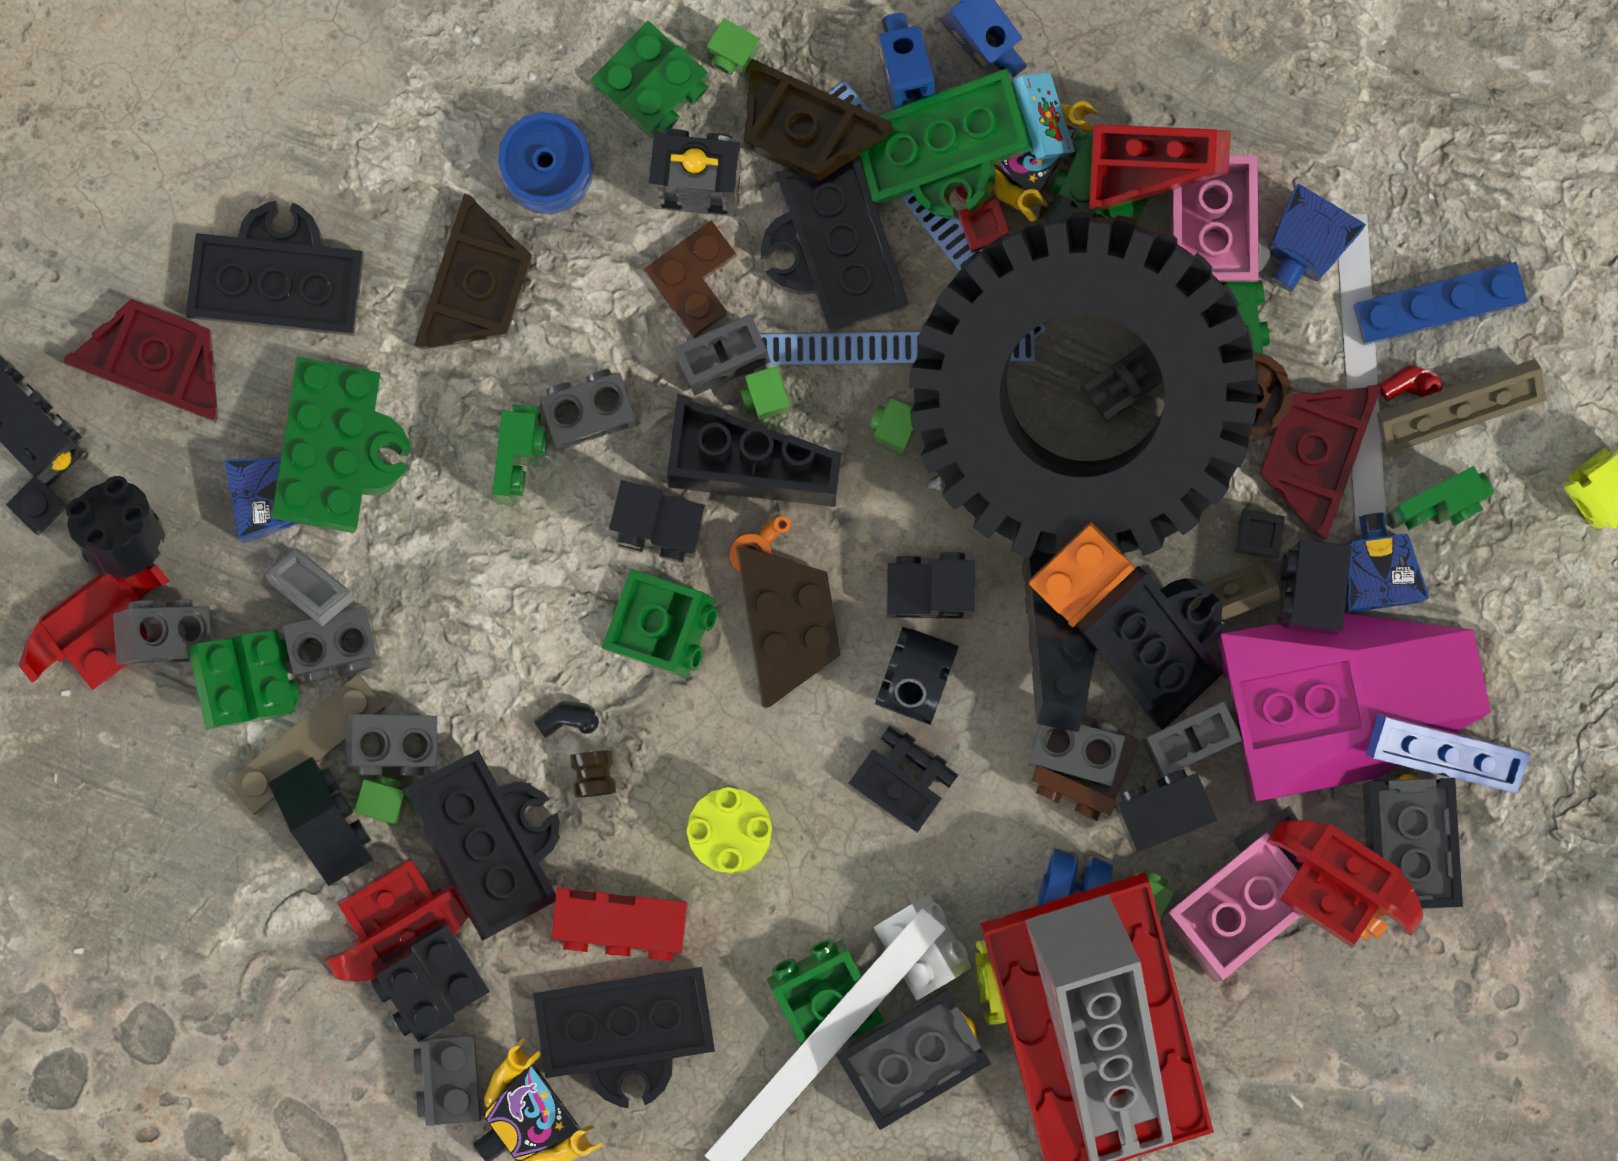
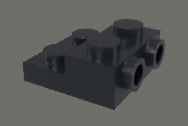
(428, 981)

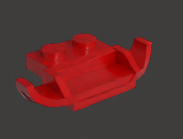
(84, 626)
(1343, 881)
(390, 914)

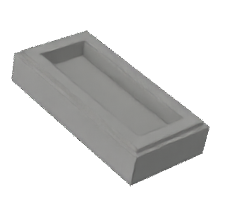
(309, 587)

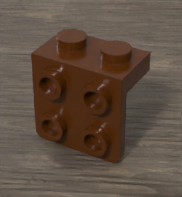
(1090, 798)

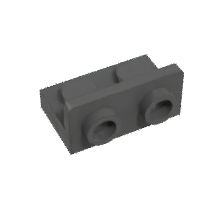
(448, 1080)

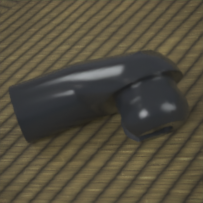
(570, 714)

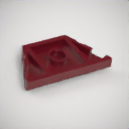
(153, 357)
(1316, 451)

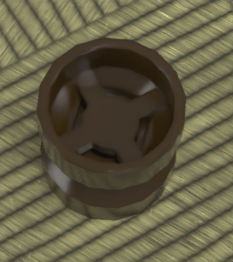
(593, 773)

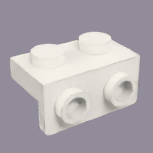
(942, 960)

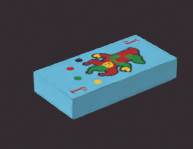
(1043, 116)

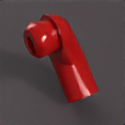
(1412, 380)

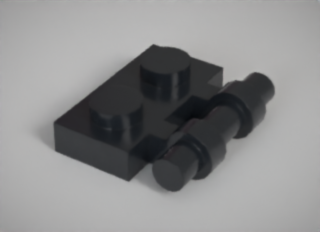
(895, 789)

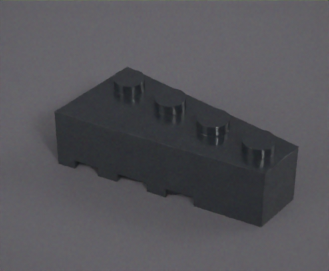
(747, 459)
(1059, 657)

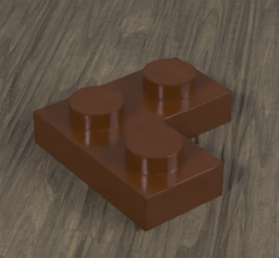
(681, 277)

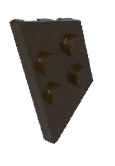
(805, 125)
(475, 282)
(787, 621)

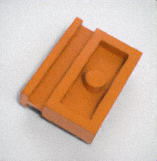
(1081, 574)

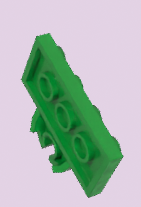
(948, 144)
(334, 446)

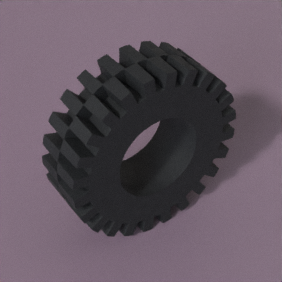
(1108, 272)

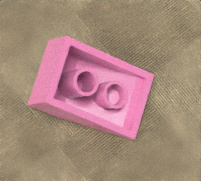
(1221, 220)
(1235, 909)

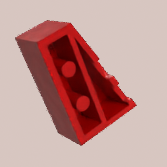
(1148, 161)
(619, 923)

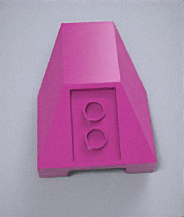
(1315, 696)

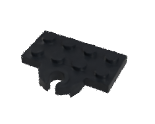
(835, 246)
(275, 276)
(1157, 641)
(486, 841)
(625, 1030)

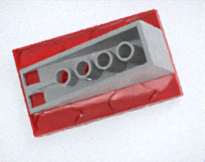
(1098, 1024)

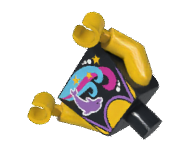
(1023, 177)
(529, 1115)

